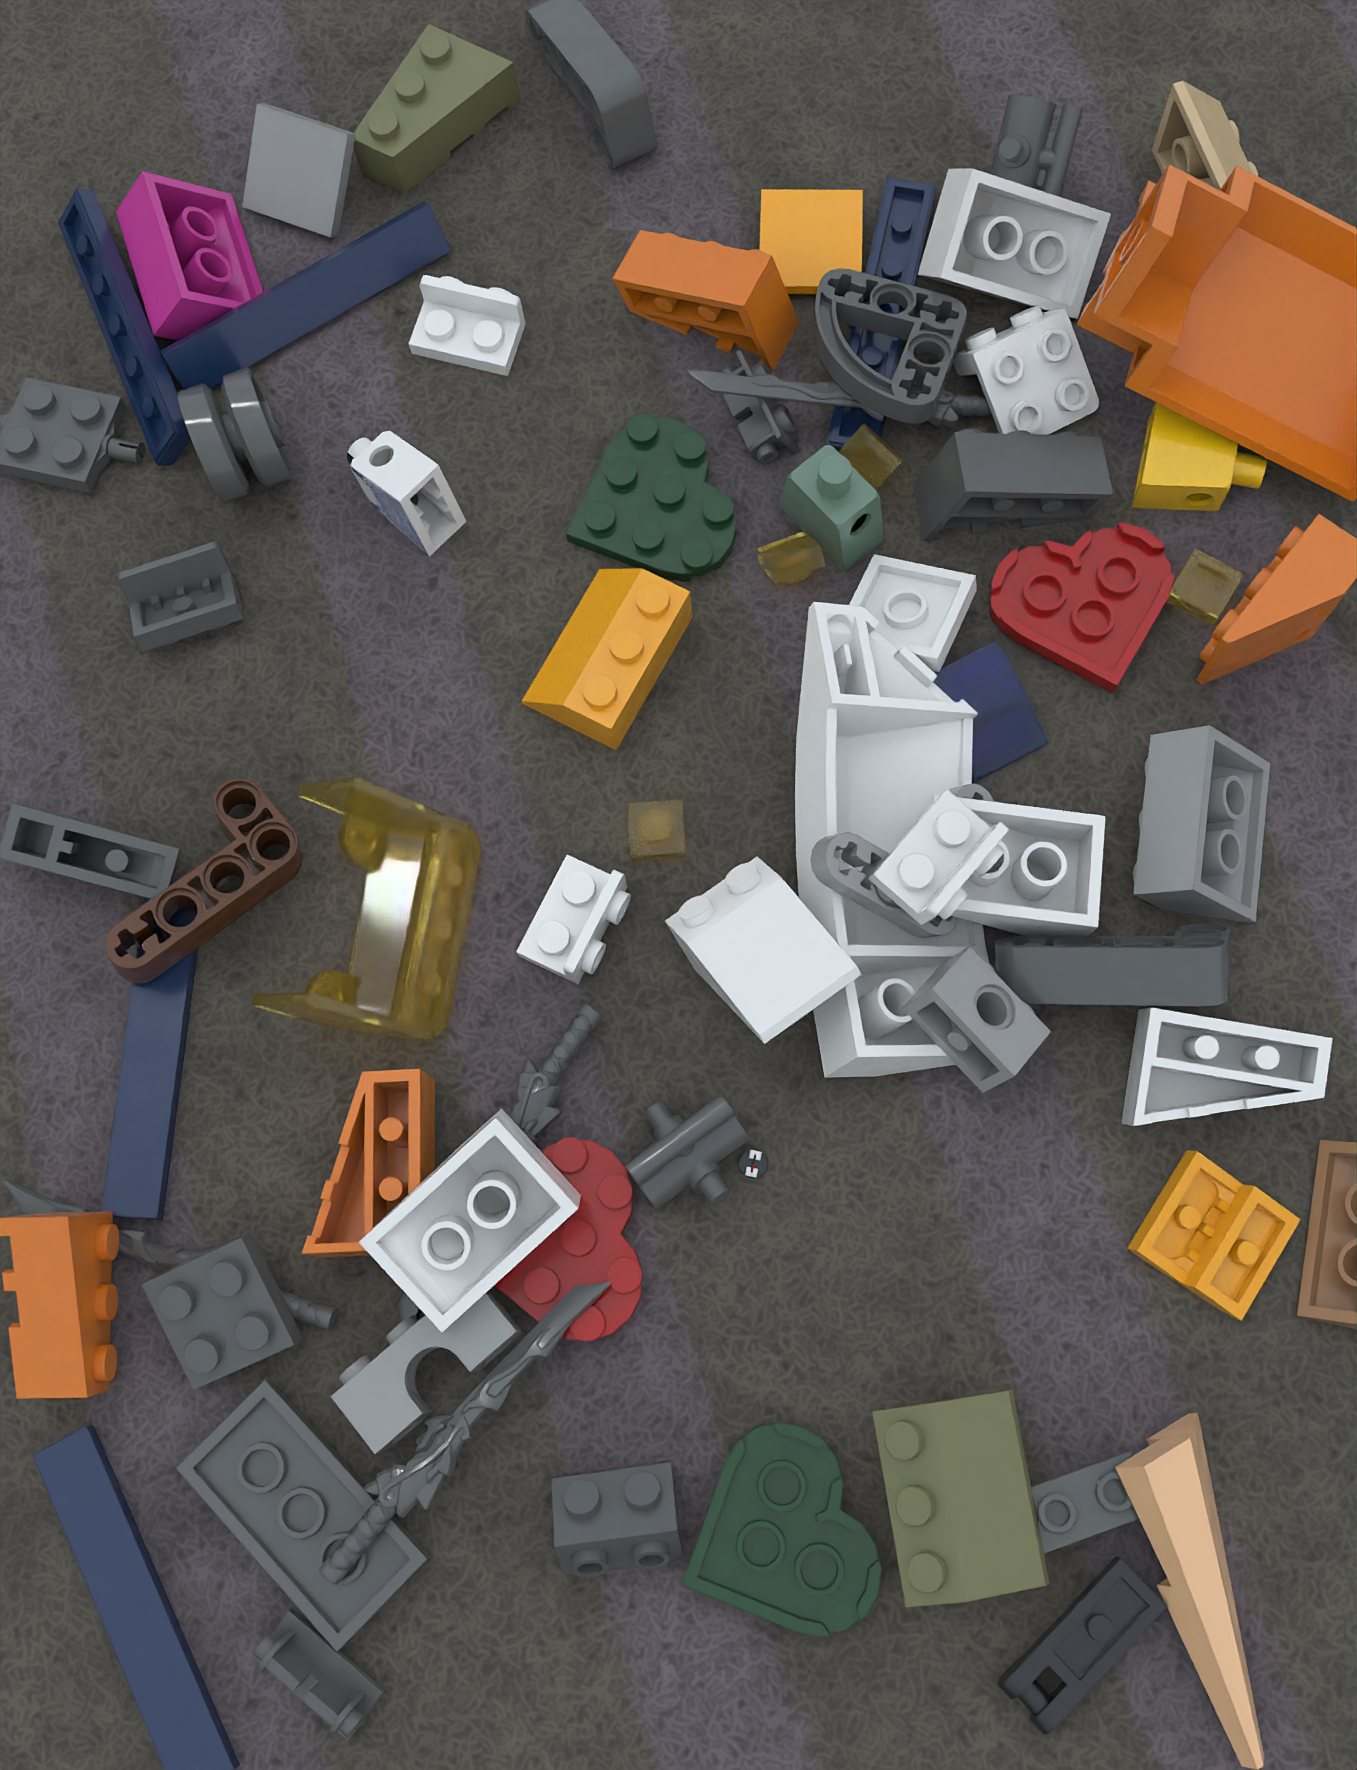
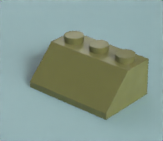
(960, 1499)

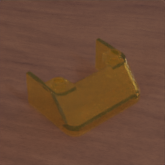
(408, 917)

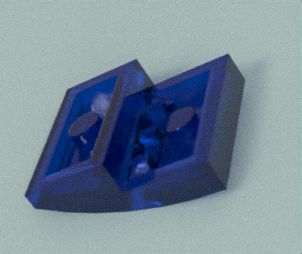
(1005, 719)

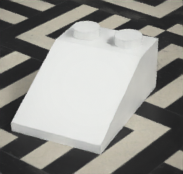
(1013, 242)
(1045, 876)
(761, 949)
(471, 1220)

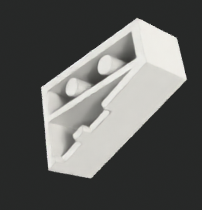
(1213, 1065)

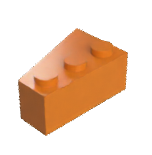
(711, 289)
(380, 1160)
(62, 1302)

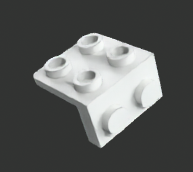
(1031, 372)

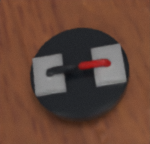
(753, 1163)

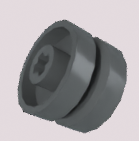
(232, 437)

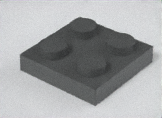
(222, 1310)

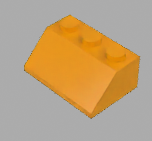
(611, 653)

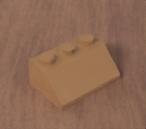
(1330, 1256)

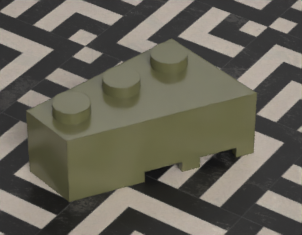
(432, 106)

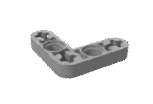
(860, 889)

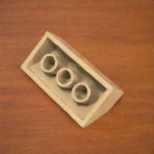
(1198, 137)

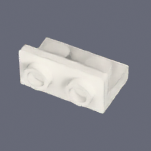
(468, 325)
(937, 858)
(574, 918)

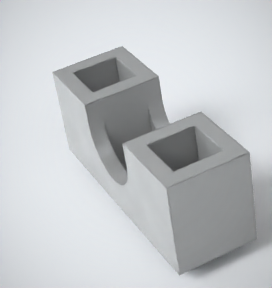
(382, 1392)

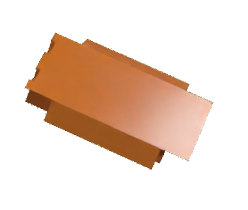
(1241, 318)

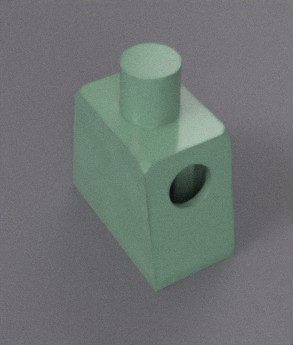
(829, 498)

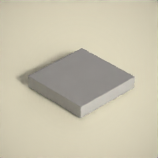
(298, 170)

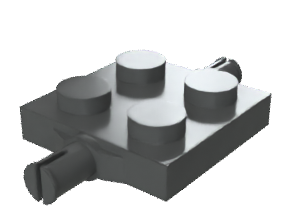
(63, 435)

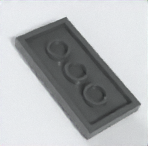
(293, 1506)

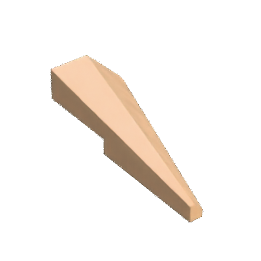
(1179, 1514)

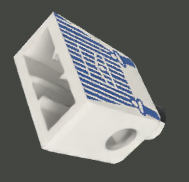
(393, 473)

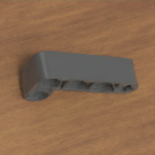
(597, 76)
(1120, 970)

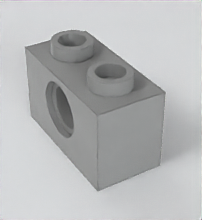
(977, 1020)

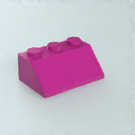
(186, 253)

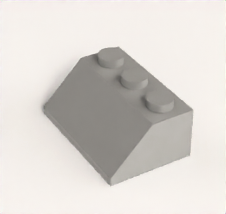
(1202, 825)

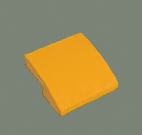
(811, 234)
(1214, 1234)

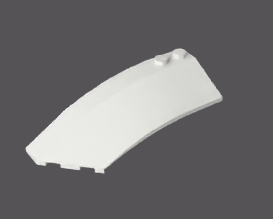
(867, 763)

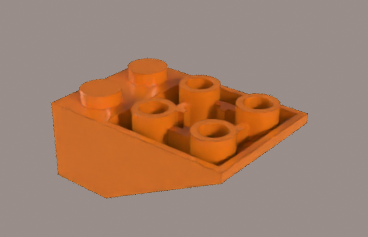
(1285, 599)

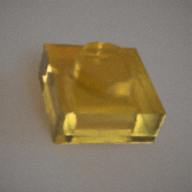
(870, 456)
(791, 558)
(1204, 587)
(656, 830)

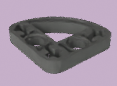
(921, 333)

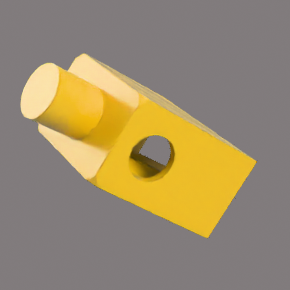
(1190, 465)

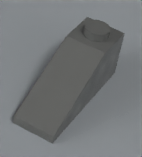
(87, 851)

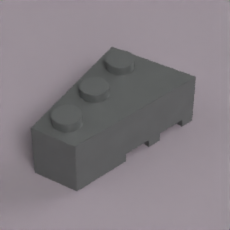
(1011, 477)

